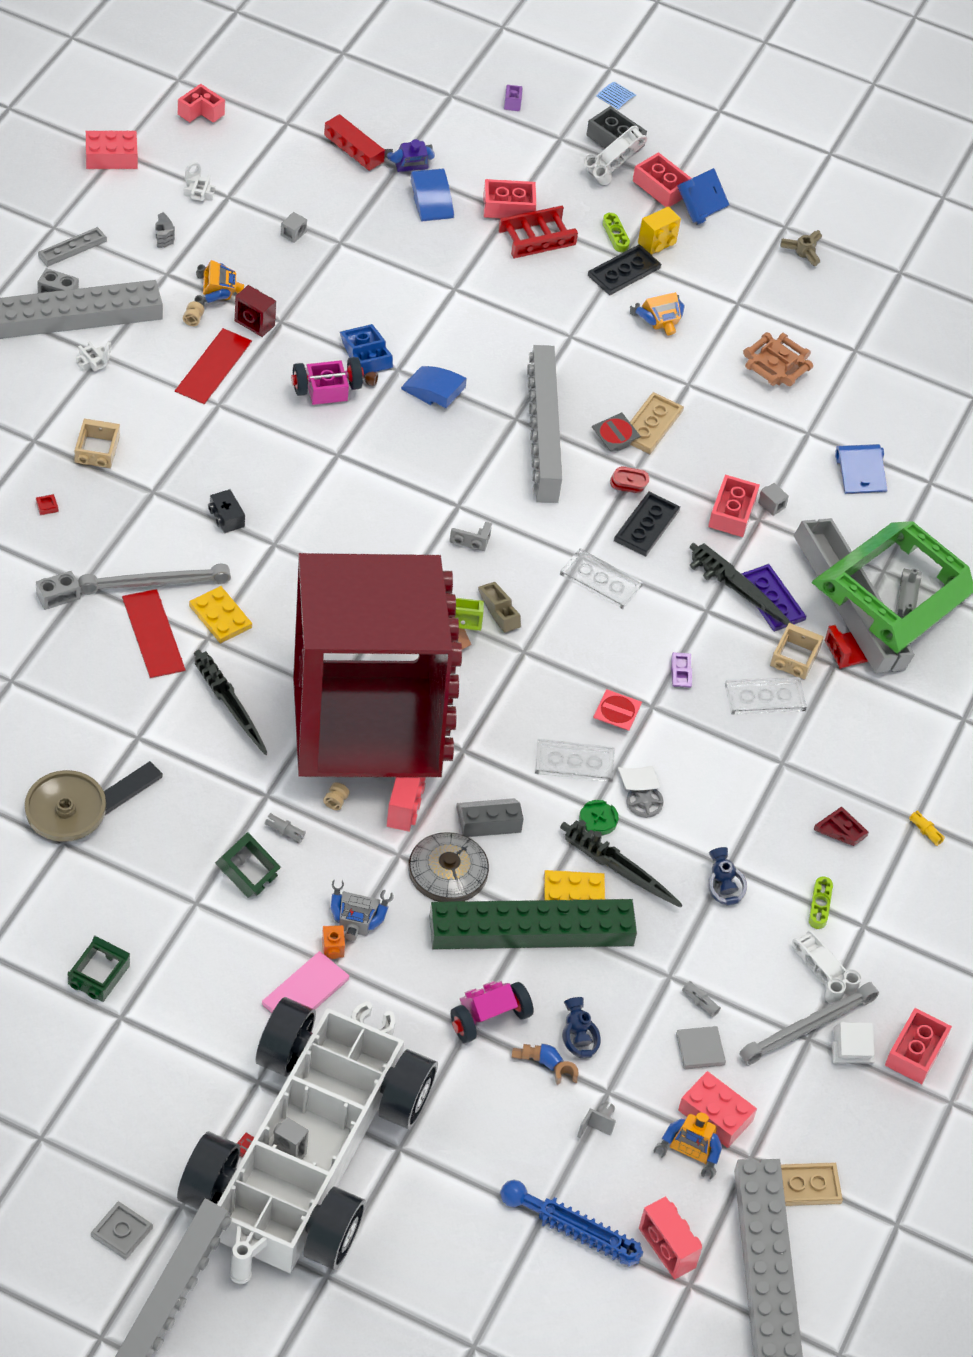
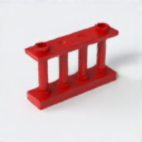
(542, 243)

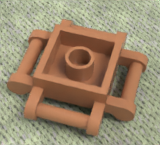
(776, 361)

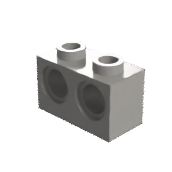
(56, 281)
(57, 590)
(291, 1138)

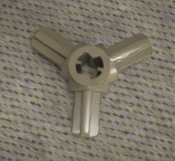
(804, 246)

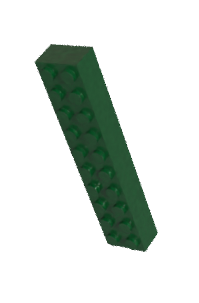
(532, 924)

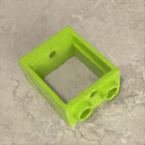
(471, 612)

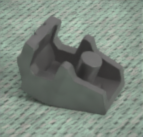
(165, 231)

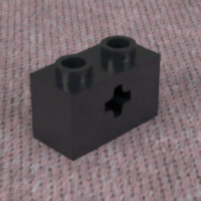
(226, 511)

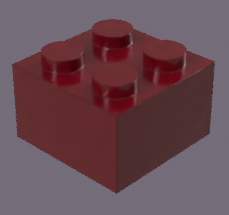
(255, 310)

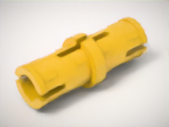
(927, 828)

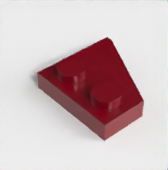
(842, 827)

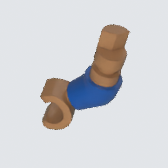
(549, 1057)

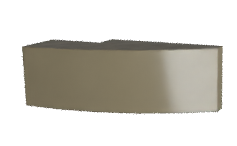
(500, 606)

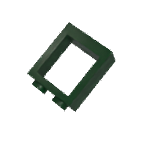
(235, 873)

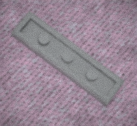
(72, 246)

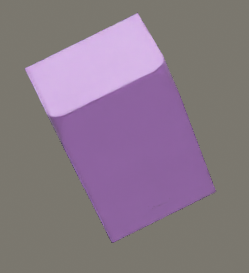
(513, 97)

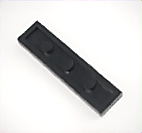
(131, 785)

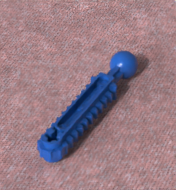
(515, 1194)

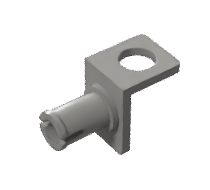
(599, 1120)

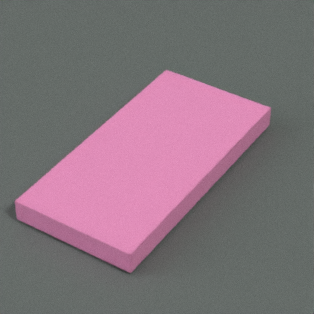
(310, 983)

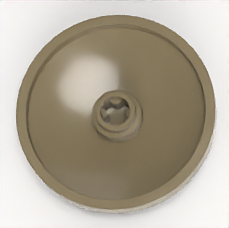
(65, 805)

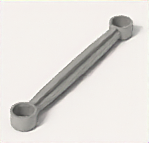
(157, 578)
(754, 1051)

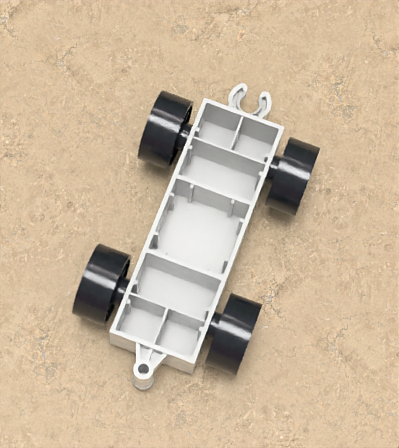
(333, 1091)

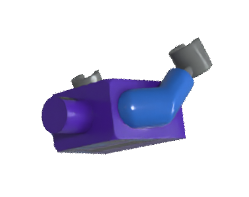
(411, 156)

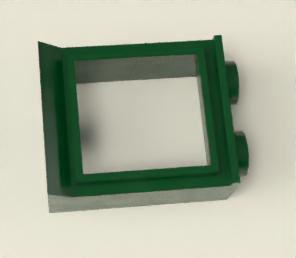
(90, 986)

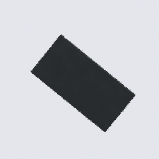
(624, 269)
(647, 523)

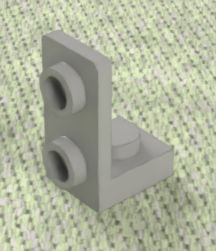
(472, 540)

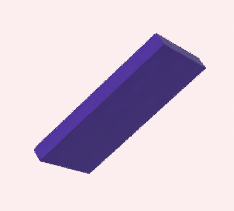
(771, 585)

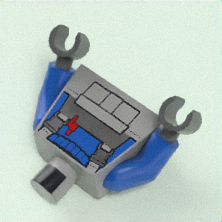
(358, 912)

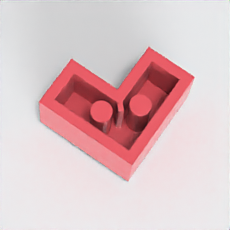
(201, 102)

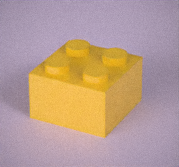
(659, 230)

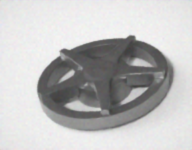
(645, 802)

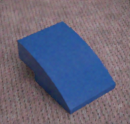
(432, 194)
(368, 346)
(435, 385)

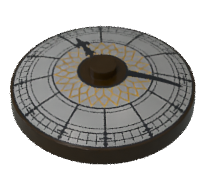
(448, 867)

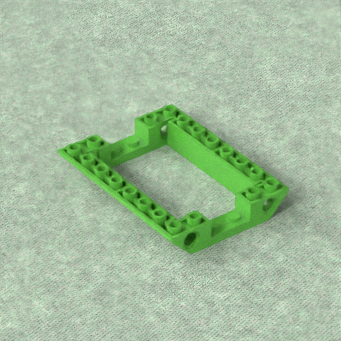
(887, 625)

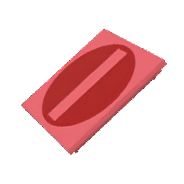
(617, 709)

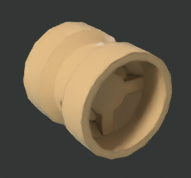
(193, 313)
(335, 797)

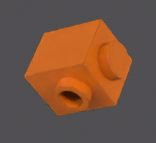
(333, 941)

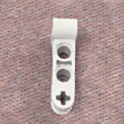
(614, 155)
(827, 967)

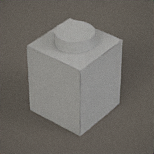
(773, 499)

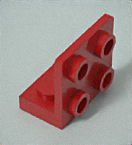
(844, 647)

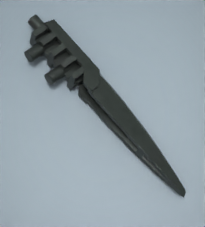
(717, 566)
(225, 691)
(611, 856)

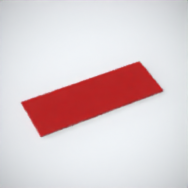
(213, 366)
(153, 633)

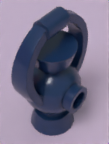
(724, 872)
(579, 1023)

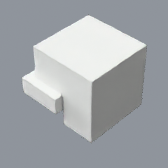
(853, 1043)

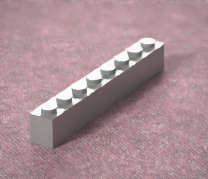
(176, 1281)

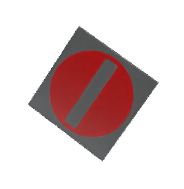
(616, 432)

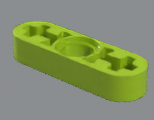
(615, 238)
(815, 908)

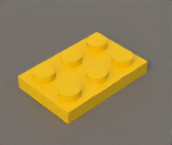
(220, 614)
(573, 885)

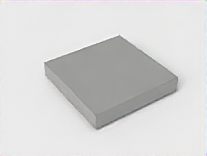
(700, 1047)
(121, 1230)

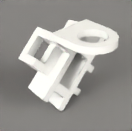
(193, 189)
(95, 357)

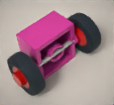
(327, 380)
(489, 1002)

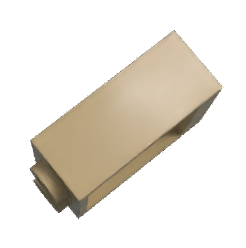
(92, 429)
(794, 635)

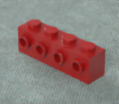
(354, 142)

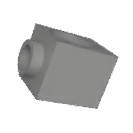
(293, 227)

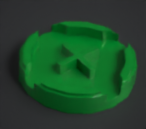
(599, 816)

